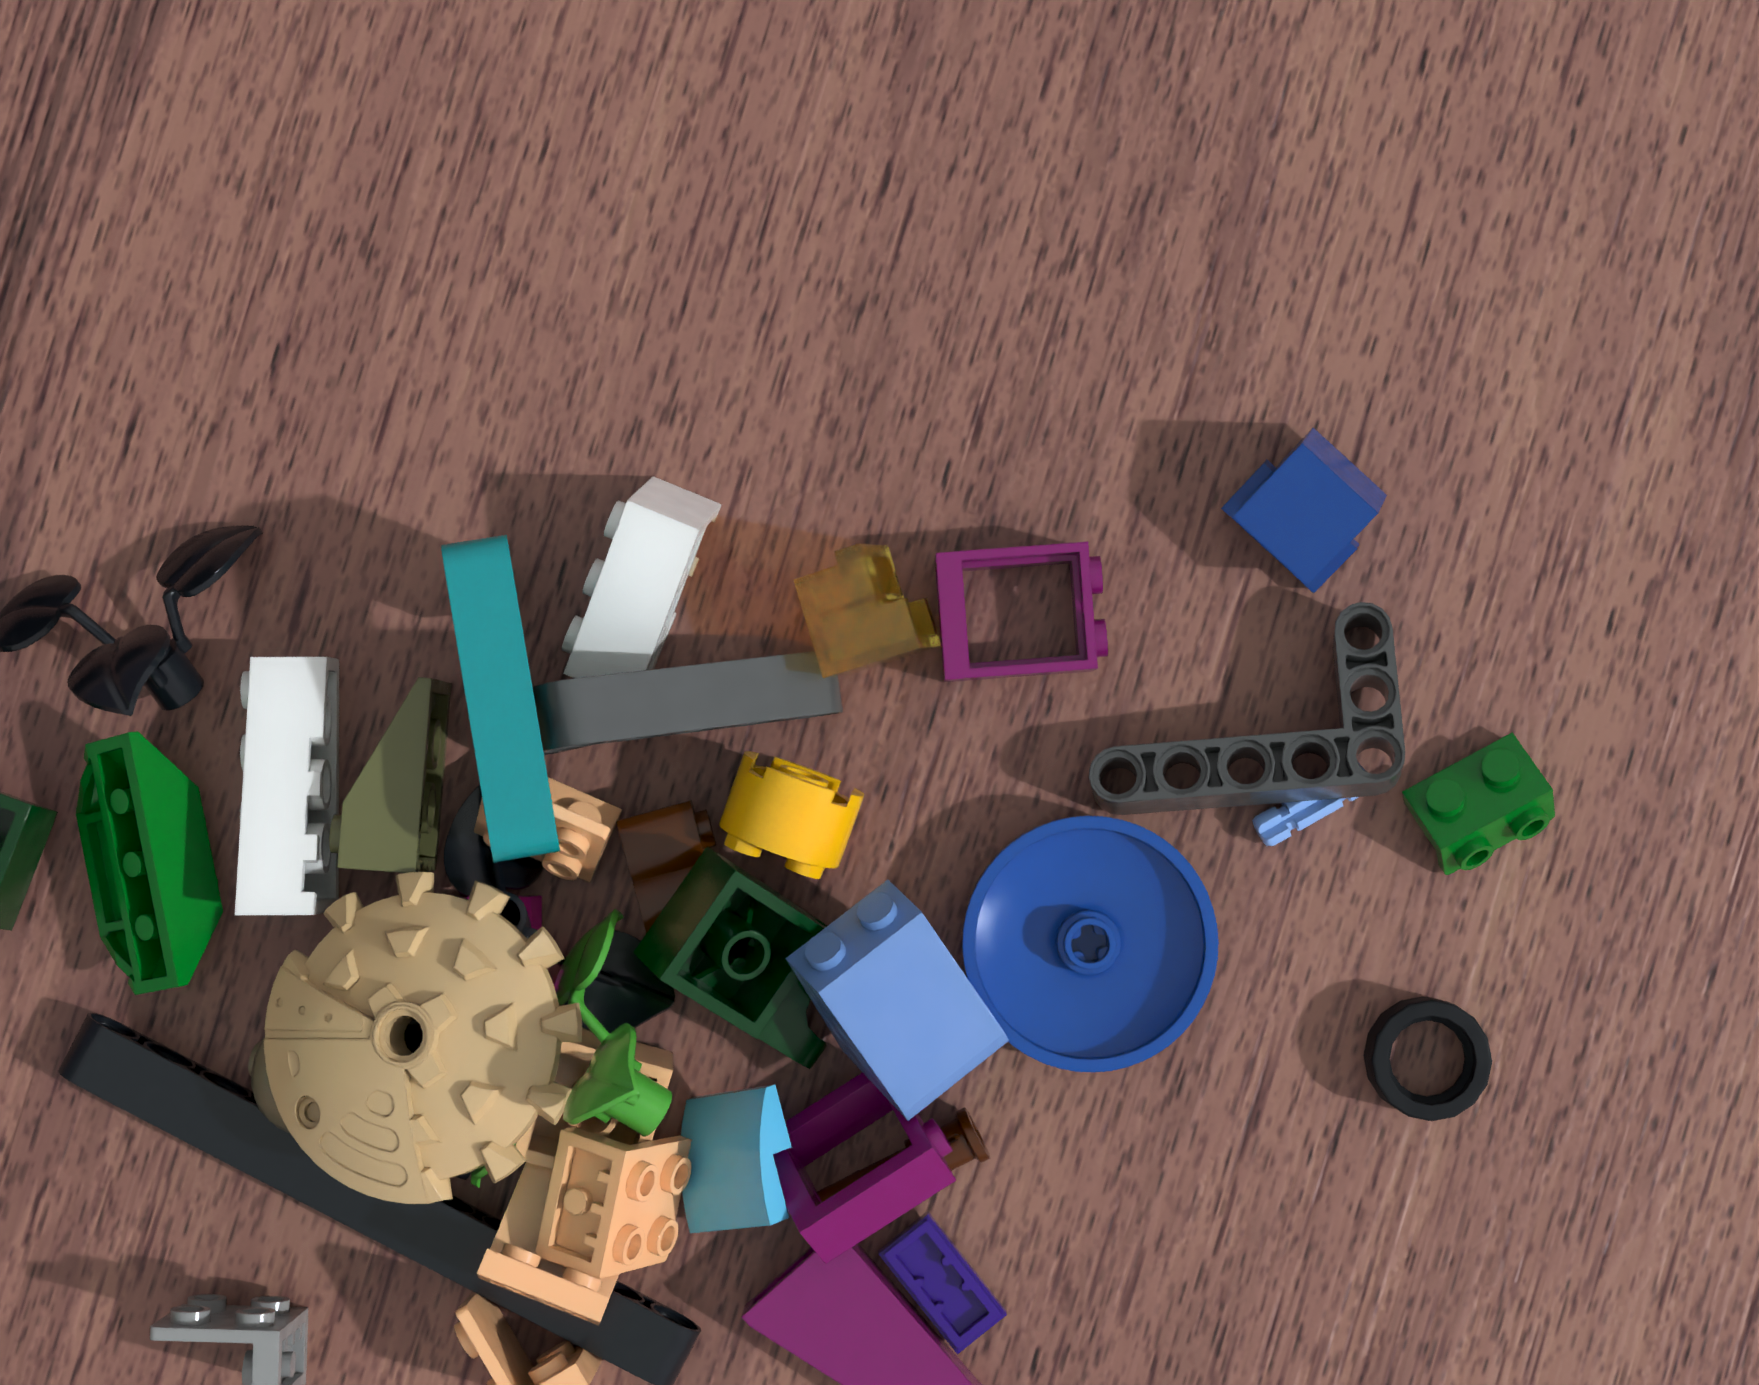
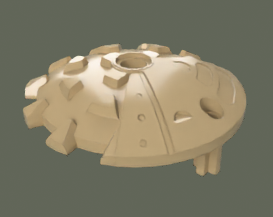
(487, 1053)

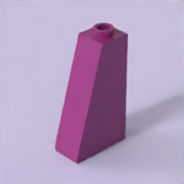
(853, 1324)

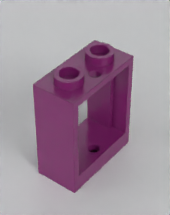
(1085, 580)
(876, 1197)

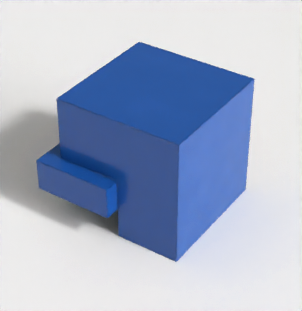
(1307, 508)

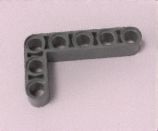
(682, 700)
(1277, 751)

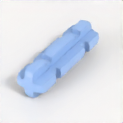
(1275, 824)

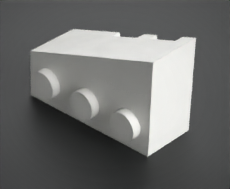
(638, 581)

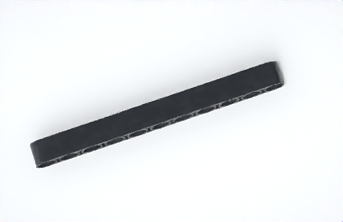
(441, 1235)

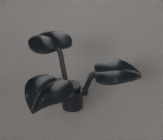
(146, 656)
(624, 986)

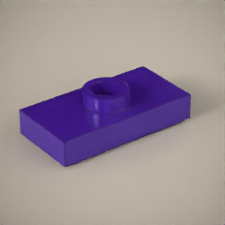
(942, 1282)

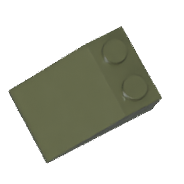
(397, 800)

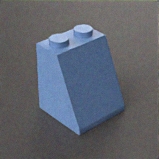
(896, 999)

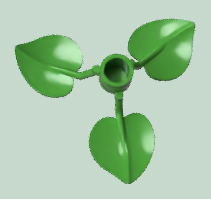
(613, 1079)

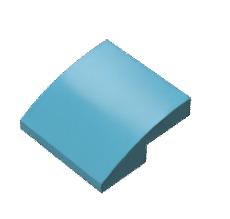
(733, 1160)

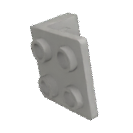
(269, 1324)

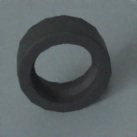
(1475, 1067)

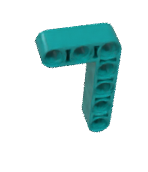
(500, 698)

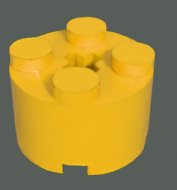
(789, 814)

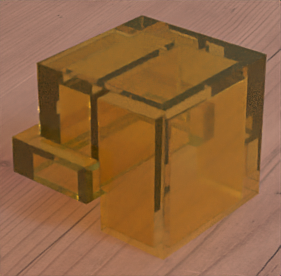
(861, 613)

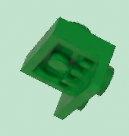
(1481, 804)

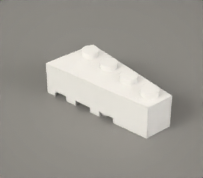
(288, 786)

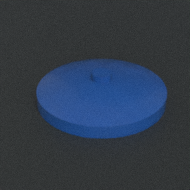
(1090, 943)

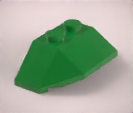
(147, 861)

